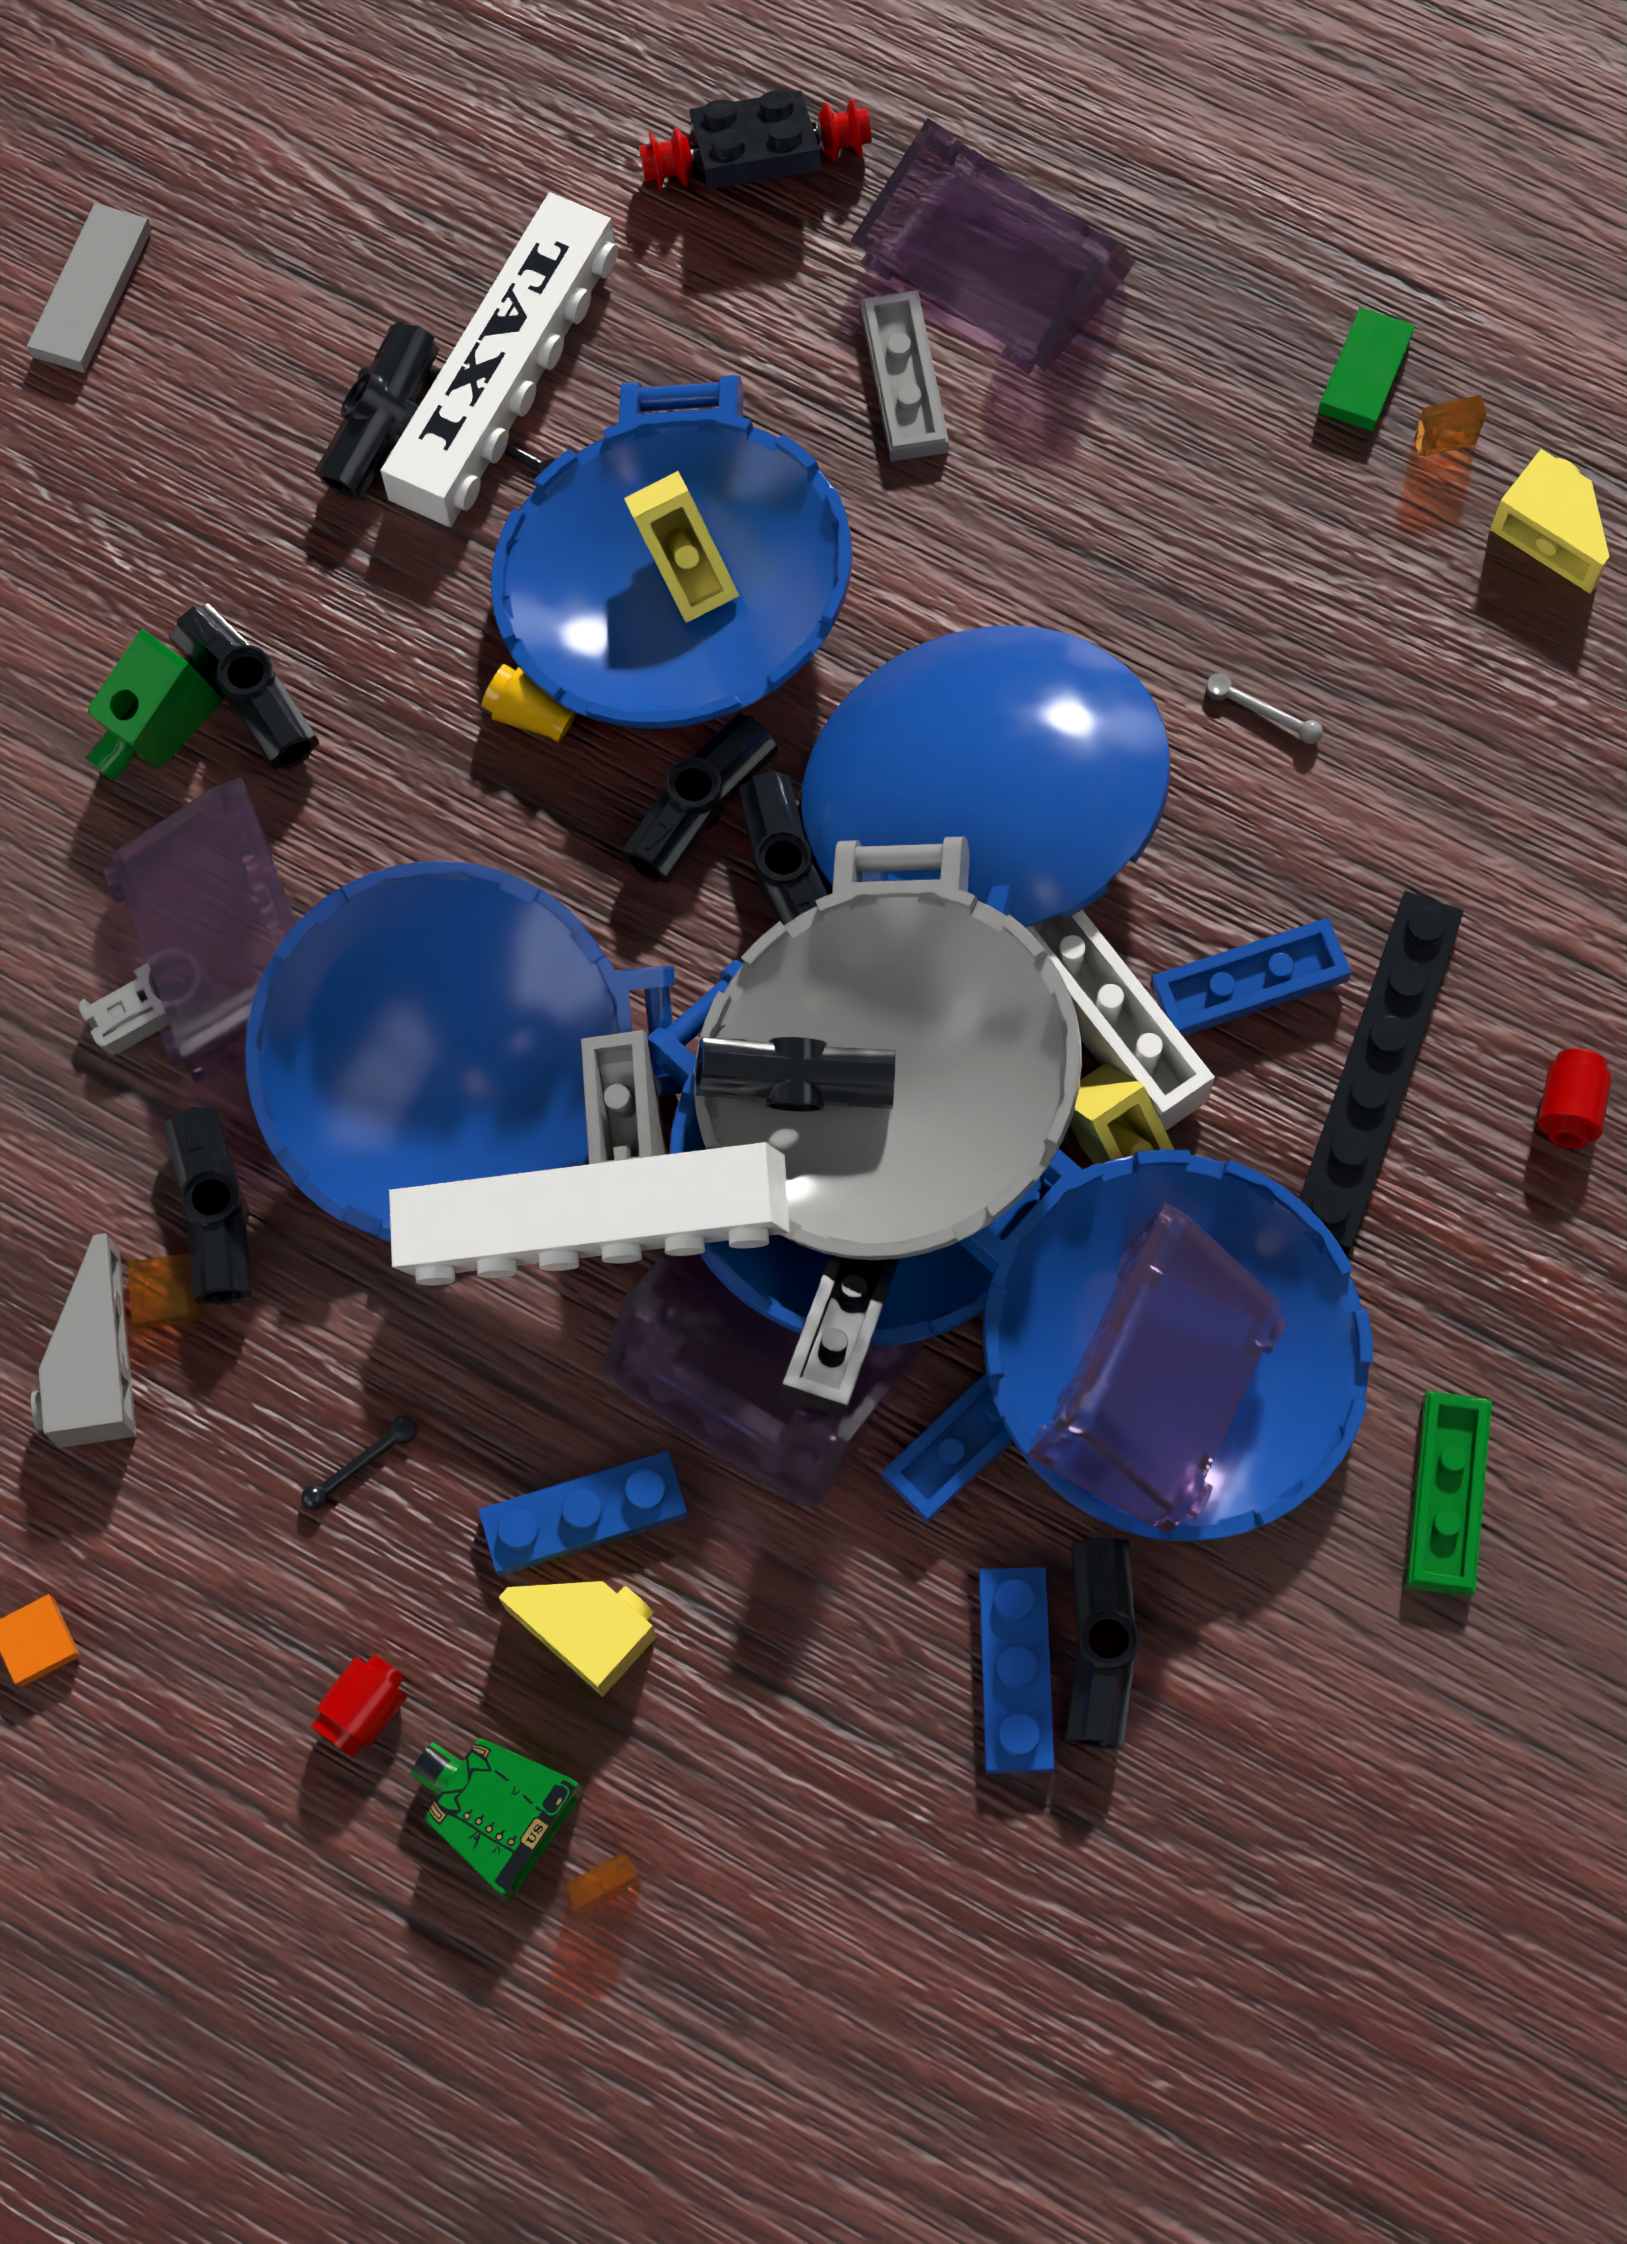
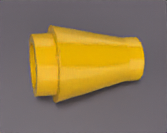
(522, 705)

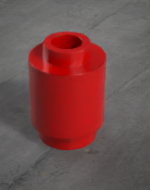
(1575, 1098)
(359, 1704)

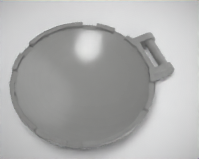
(979, 1062)

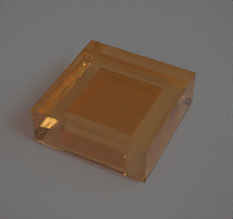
(1450, 426)
(162, 1291)
(602, 1883)

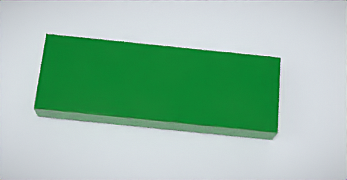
(1448, 1493)

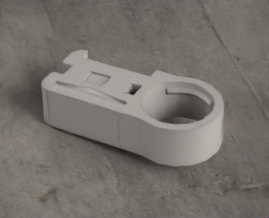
(126, 1013)

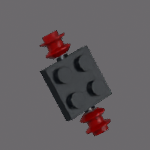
(755, 140)

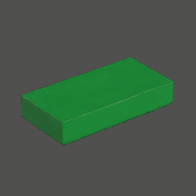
(1366, 369)

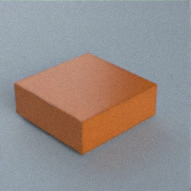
(35, 1641)

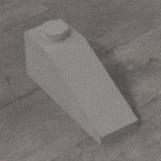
(621, 1098)
(87, 1363)

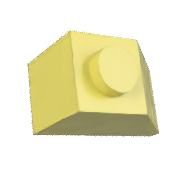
(1555, 520)
(681, 546)
(1116, 1117)
(585, 1626)

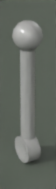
(1220, 688)

